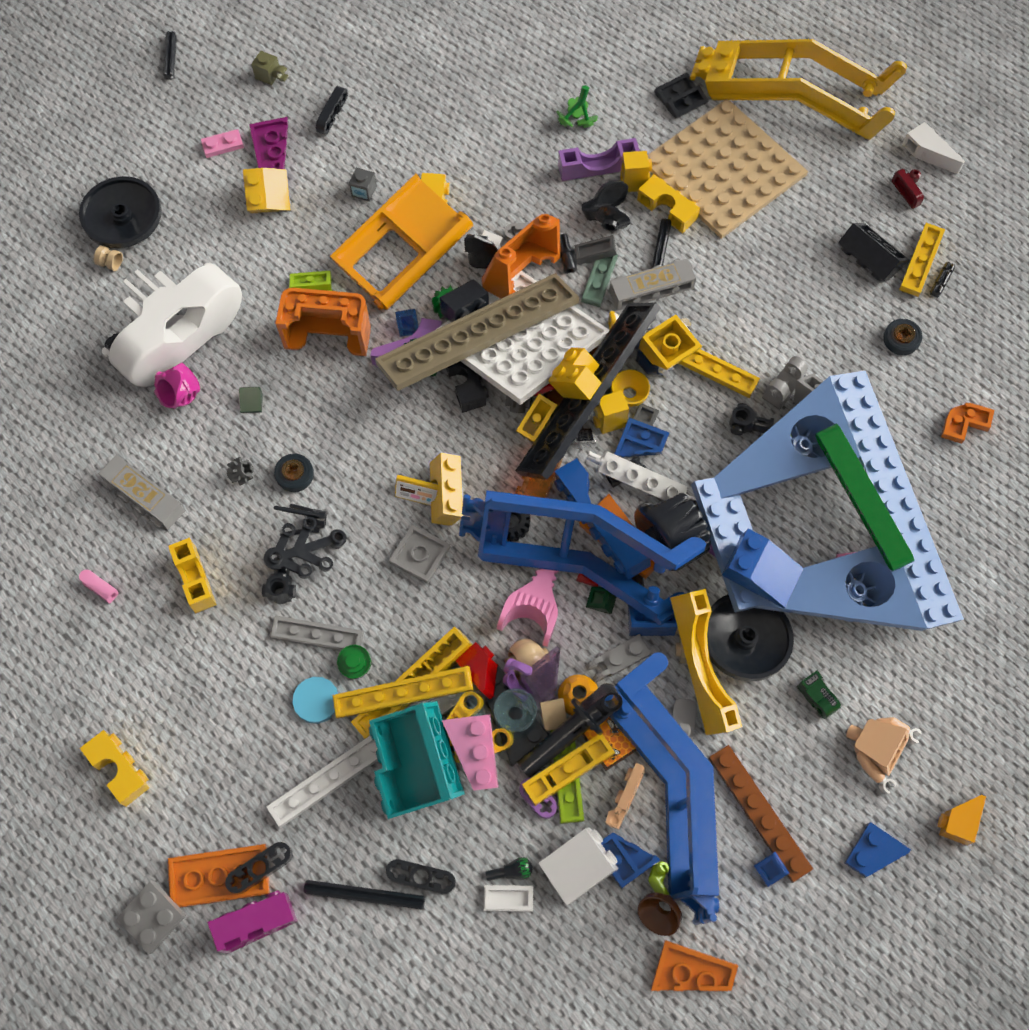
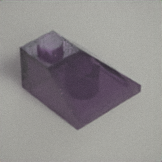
(544, 677)

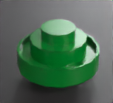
(354, 661)

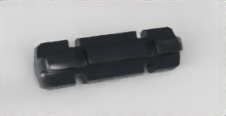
(942, 279)

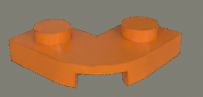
(966, 415)

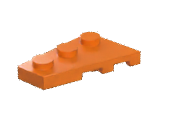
(690, 969)

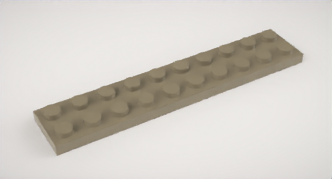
(476, 331)

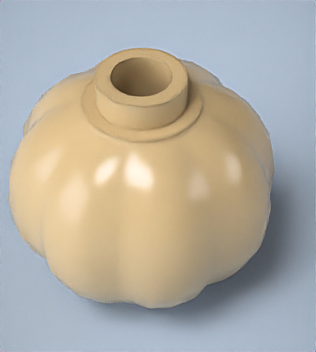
(527, 652)

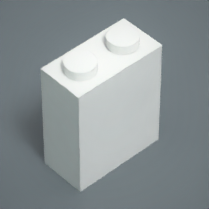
(579, 865)

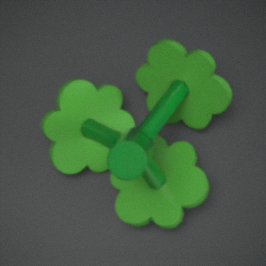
(577, 108)

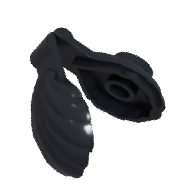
(603, 206)

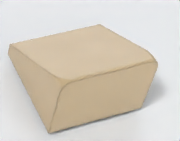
(552, 713)

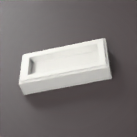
(508, 898)

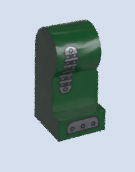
(819, 695)

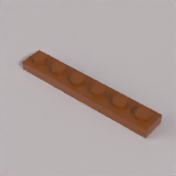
(760, 812)

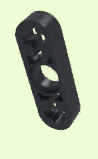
(330, 110)
(416, 867)
(239, 872)

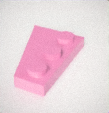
(475, 749)

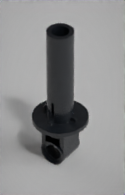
(587, 715)

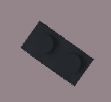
(463, 300)

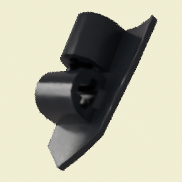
(479, 250)

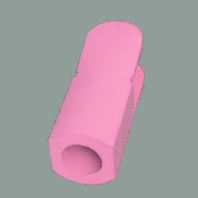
(98, 586)

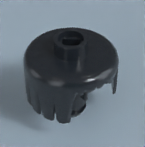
(673, 523)

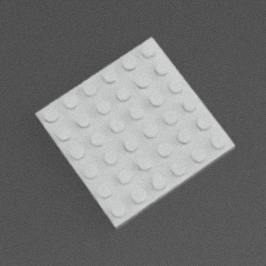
(527, 359)

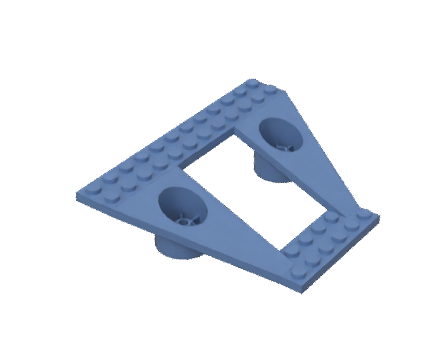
(907, 598)

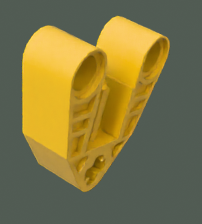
(461, 711)

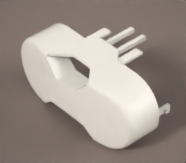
(163, 339)

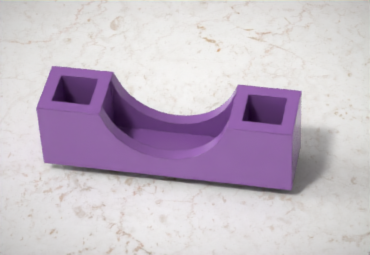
(576, 164)

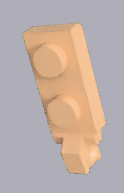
(625, 797)

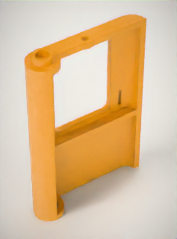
(421, 222)

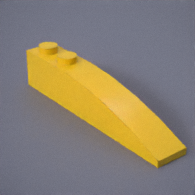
(437, 659)

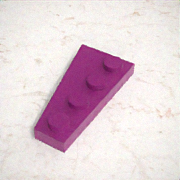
(270, 142)

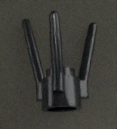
(319, 515)

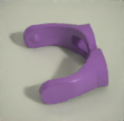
(509, 678)

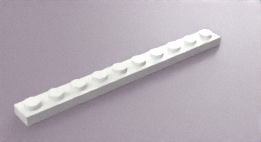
(338, 773)

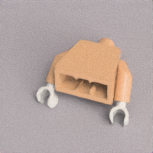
(880, 747)

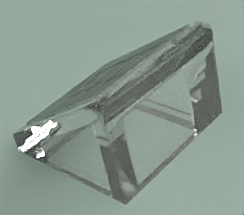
(585, 439)

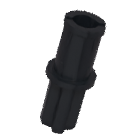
(566, 255)

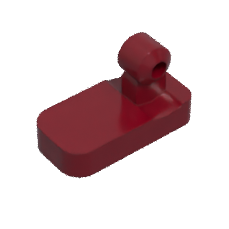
(906, 186)

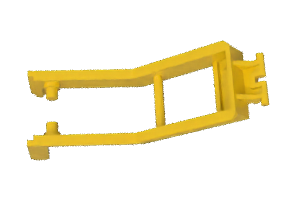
(718, 65)

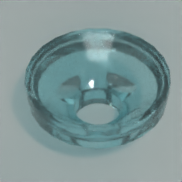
(515, 698)

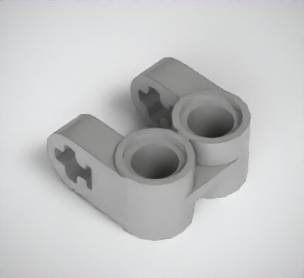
(784, 385)

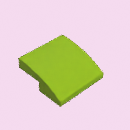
(311, 280)

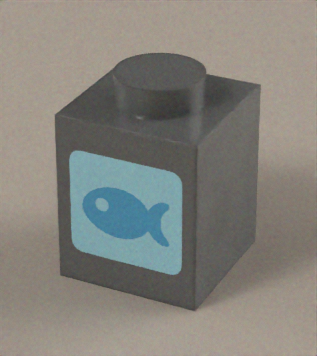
(362, 184)

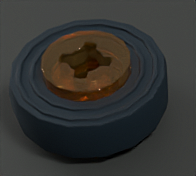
(895, 339)
(296, 480)

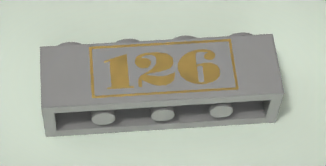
(652, 283)
(142, 492)

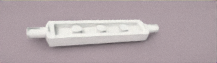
(638, 476)

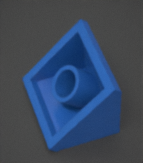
(642, 625)

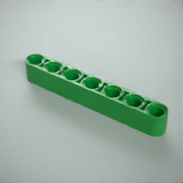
(864, 497)

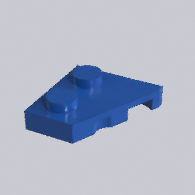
(641, 440)
(875, 851)
(630, 858)

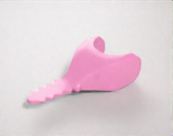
(533, 602)

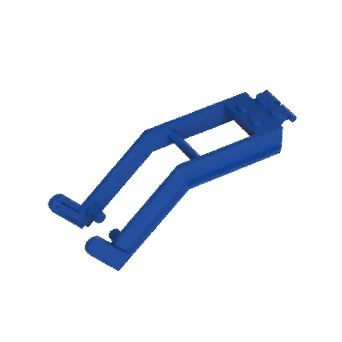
(490, 526)
(688, 789)

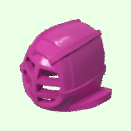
(176, 386)

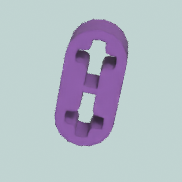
(545, 815)

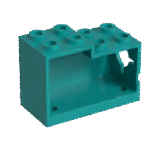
(414, 759)

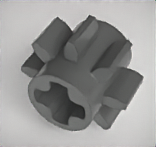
(515, 407)
(240, 471)

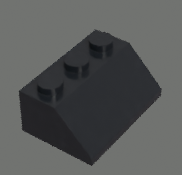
(872, 251)

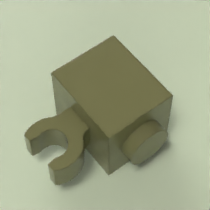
(267, 68)

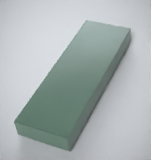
(598, 281)

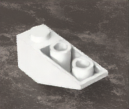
(931, 148)

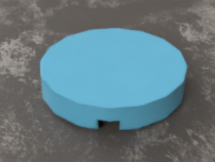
(314, 700)

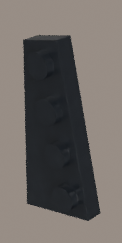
(523, 740)

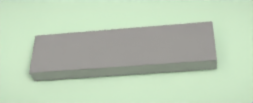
(314, 633)

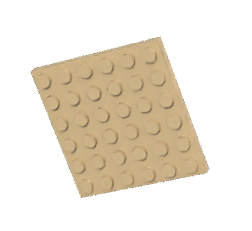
(726, 167)

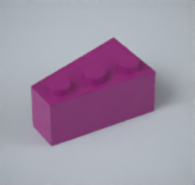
(252, 922)

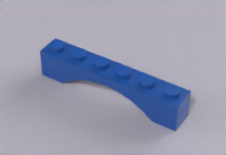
(575, 484)

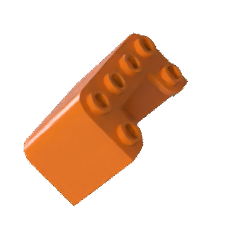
(323, 312)

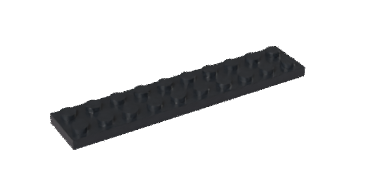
(574, 413)

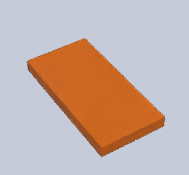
(202, 876)

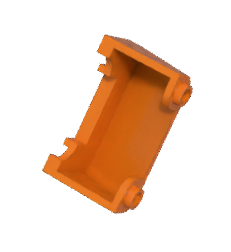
(532, 244)

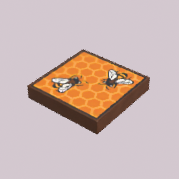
(617, 740)

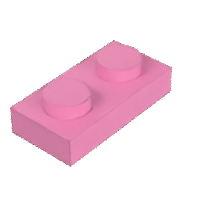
(222, 143)

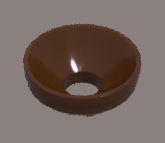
(657, 919)

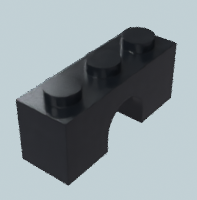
(470, 393)

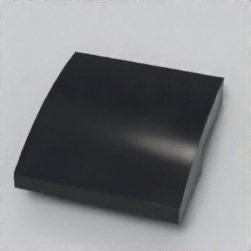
(681, 95)

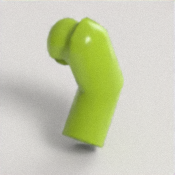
(657, 877)

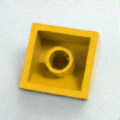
(266, 190)
(669, 343)

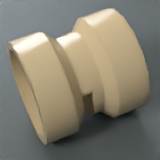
(108, 258)

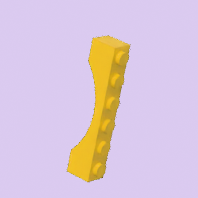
(716, 708)

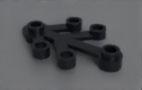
(302, 550)

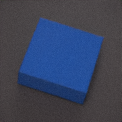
(771, 869)

